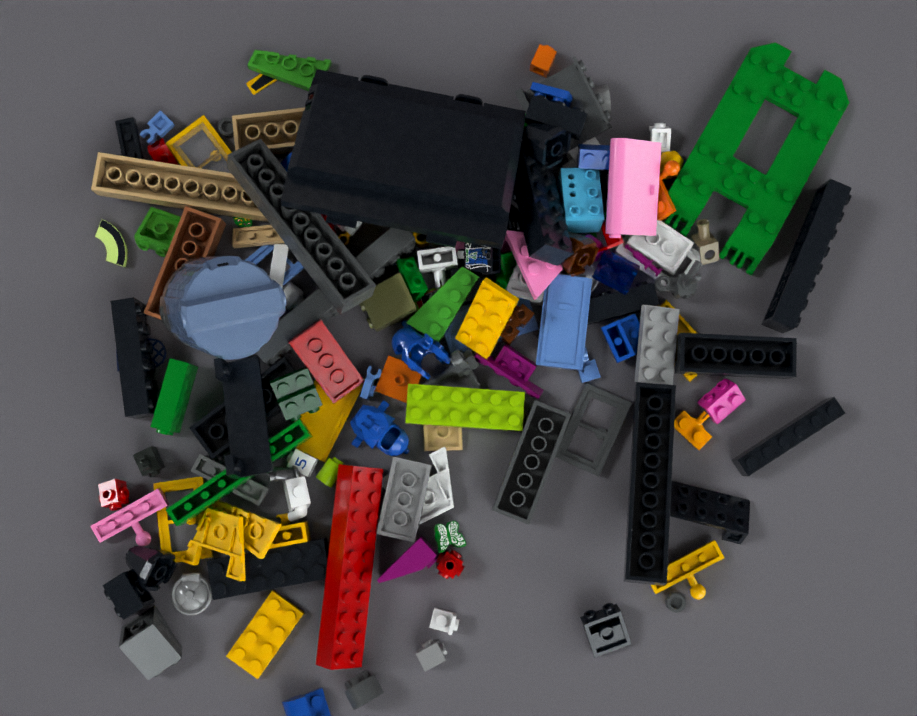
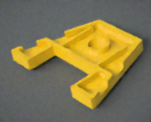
(223, 534)

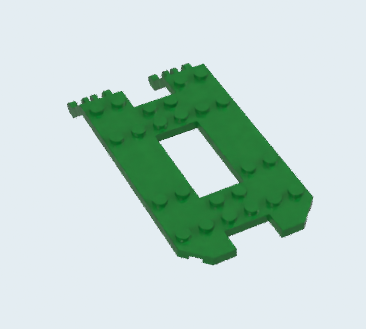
(767, 196)

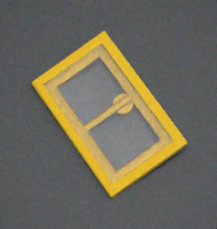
(200, 147)

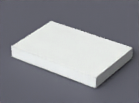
(666, 248)

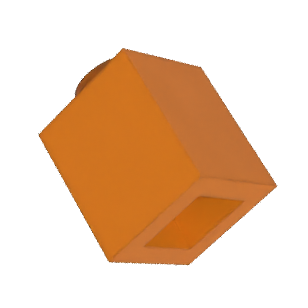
(543, 60)

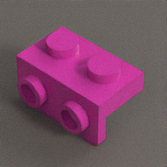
(722, 400)

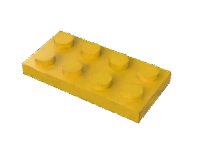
(486, 318)
(265, 634)

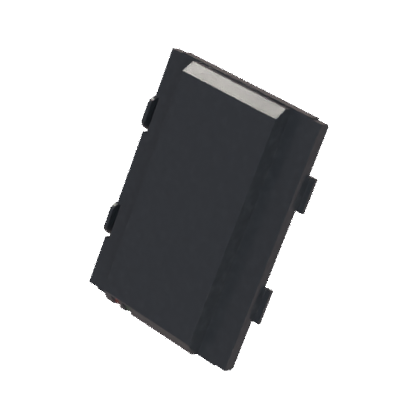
(405, 160)

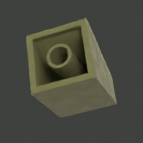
(389, 303)

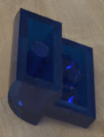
(615, 271)

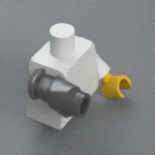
(295, 491)

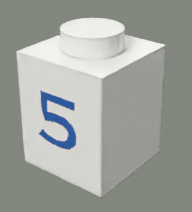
(303, 461)

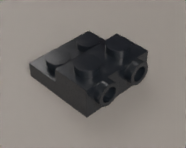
(605, 629)

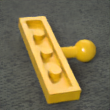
(690, 564)

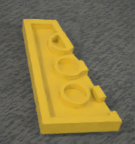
(258, 530)

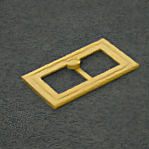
(162, 516)

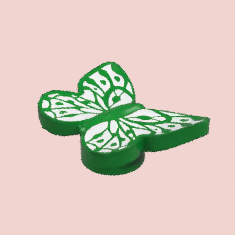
(448, 535)

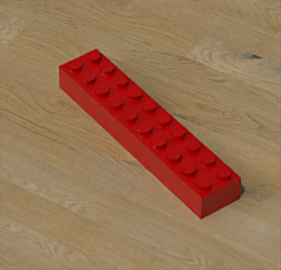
(349, 567)

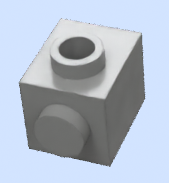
(431, 654)

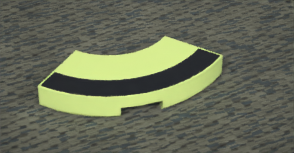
(114, 242)

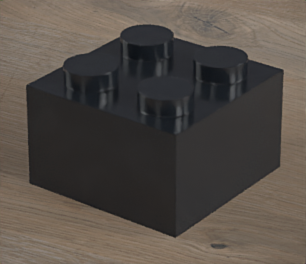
(127, 595)

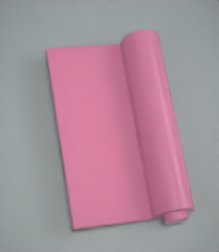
(633, 187)

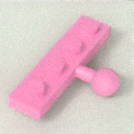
(130, 516)

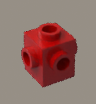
(113, 494)
(453, 557)

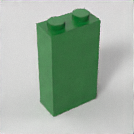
(174, 397)

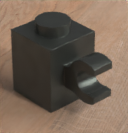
(149, 462)

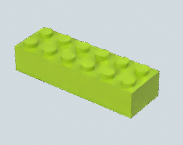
(464, 407)

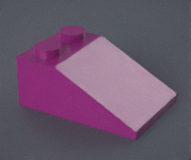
(414, 559)

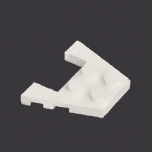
(439, 489)

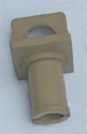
(705, 242)

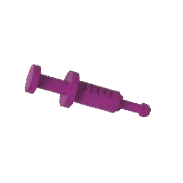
(644, 260)

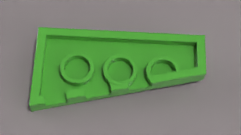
(287, 69)
(444, 305)

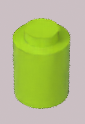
(329, 471)

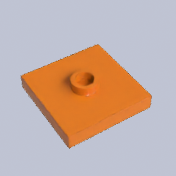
(395, 379)

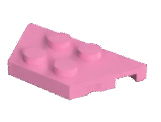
(535, 272)

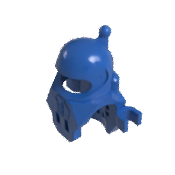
(410, 340)
(379, 430)

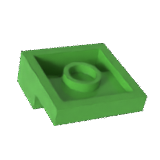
(157, 231)

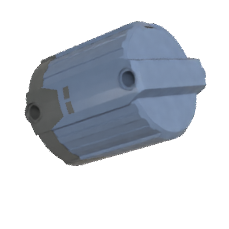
(222, 306)

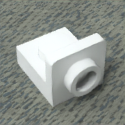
(662, 134)
(444, 621)

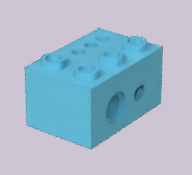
(581, 199)

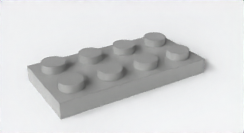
(656, 345)
(404, 499)

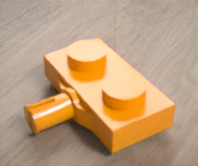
(692, 428)

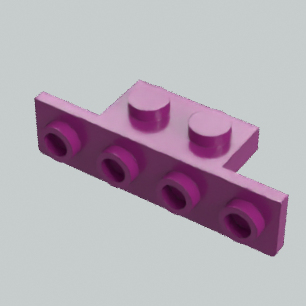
(513, 367)

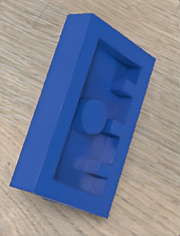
(553, 94)

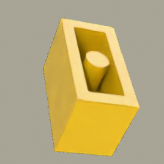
(291, 534)

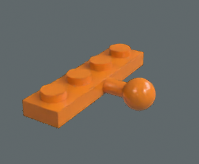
(665, 204)

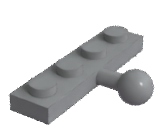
(249, 490)

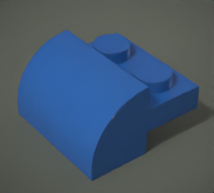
(622, 337)
(308, 704)

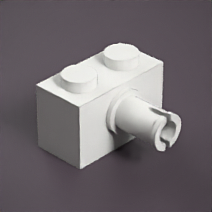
(437, 262)

